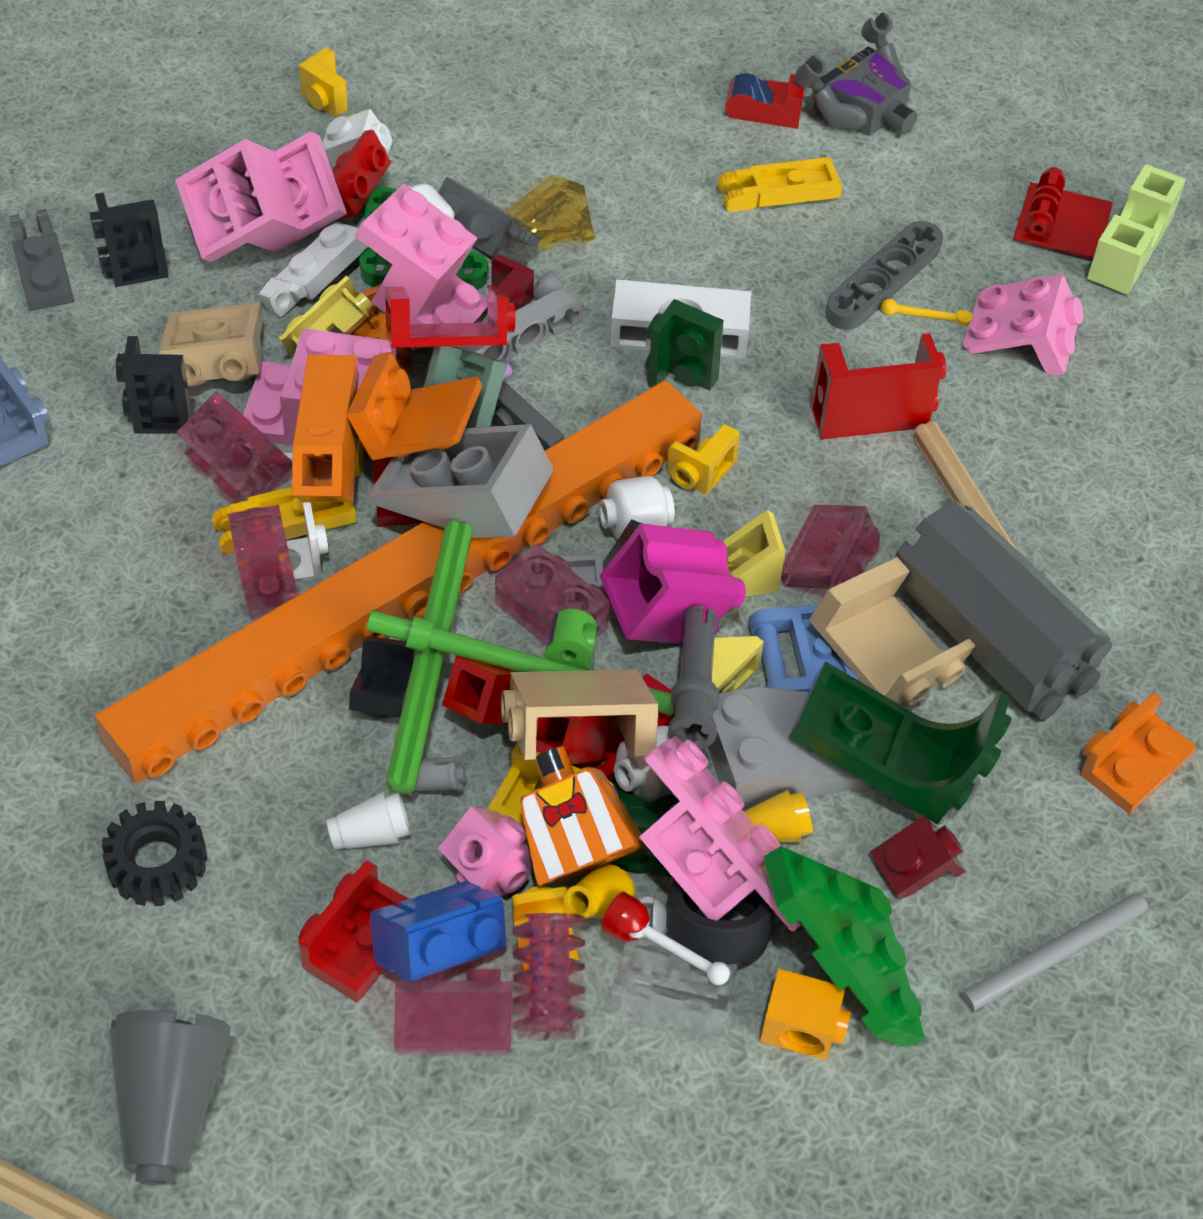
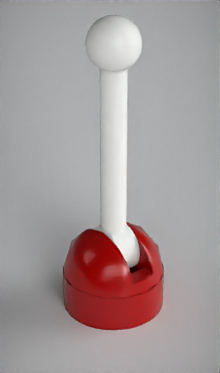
(629, 921)

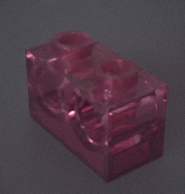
(236, 447)
(540, 587)

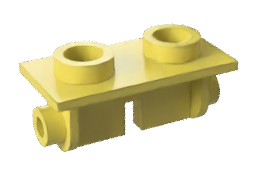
(337, 307)

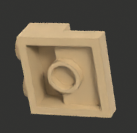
(216, 342)

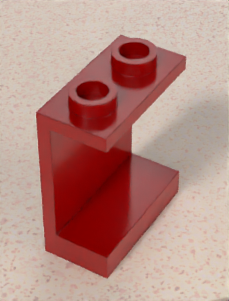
(403, 334)
(875, 397)

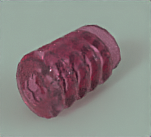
(548, 972)

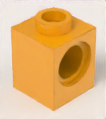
(805, 1015)

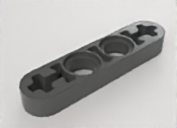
(880, 273)

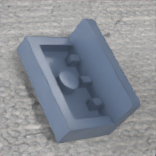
(20, 417)

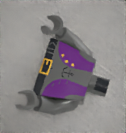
(865, 88)

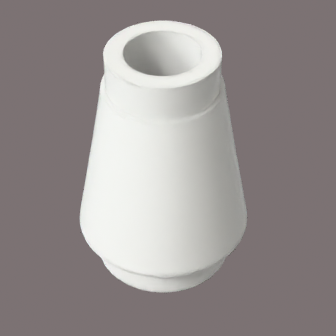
(370, 823)

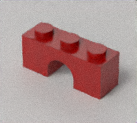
(476, 694)

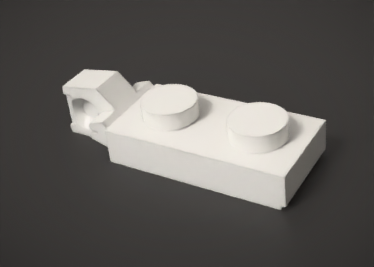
(313, 268)

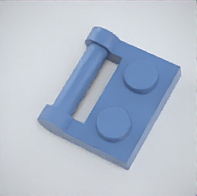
(808, 644)

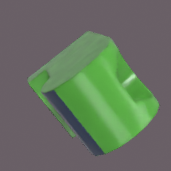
(572, 639)

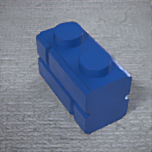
(438, 930)

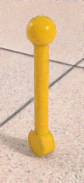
(890, 307)

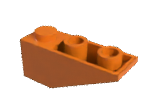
(323, 433)

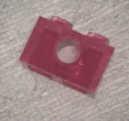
(262, 559)

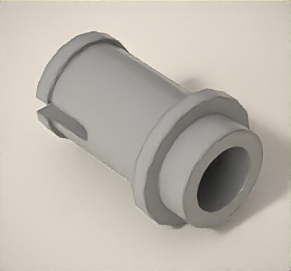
(440, 774)

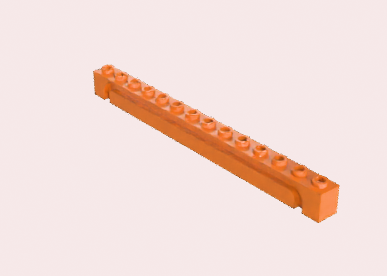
(330, 620)

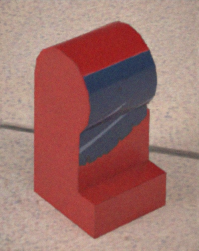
(765, 100)

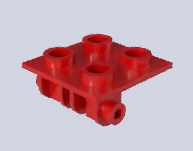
(1061, 217)

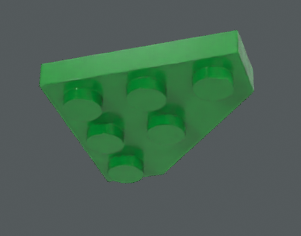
(852, 938)

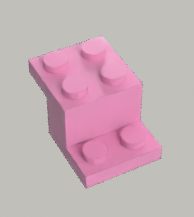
(260, 196)
(424, 257)
(278, 387)

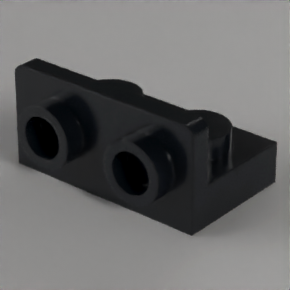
(131, 241)
(154, 390)

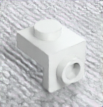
(345, 131)

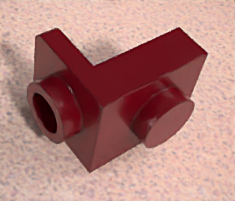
(514, 280)
(918, 856)

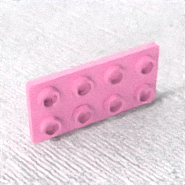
(707, 835)

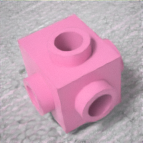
(489, 851)

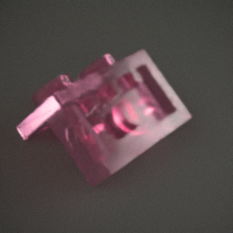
(831, 547)
(454, 1014)

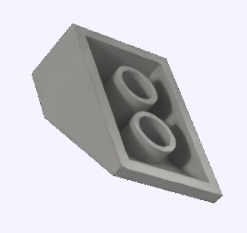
(480, 481)
(758, 754)

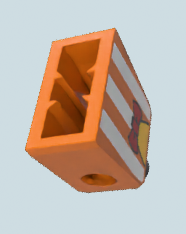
(574, 821)

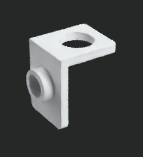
(309, 547)

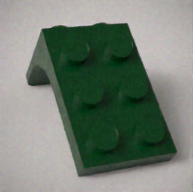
(894, 749)

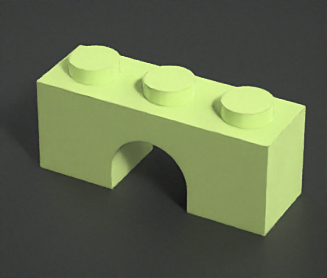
(1135, 234)

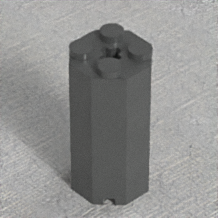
(1015, 617)

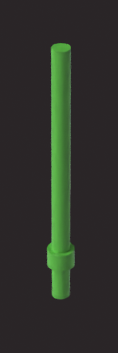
(422, 635)

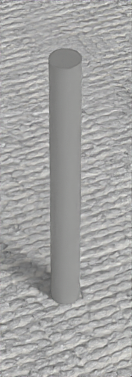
(1054, 952)

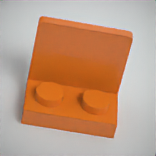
(403, 420)

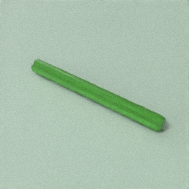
(428, 665)

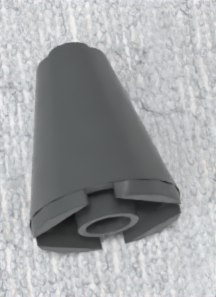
(163, 1087)

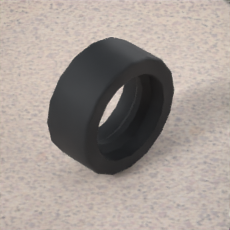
(720, 940)

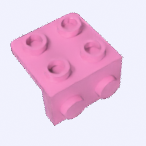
(1027, 313)

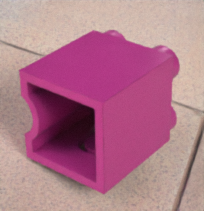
(677, 572)

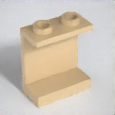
(883, 639)
(580, 694)

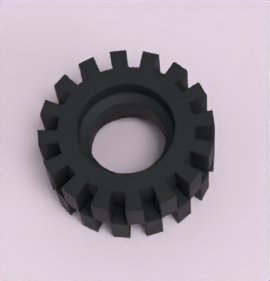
(159, 880)

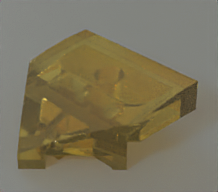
(555, 212)

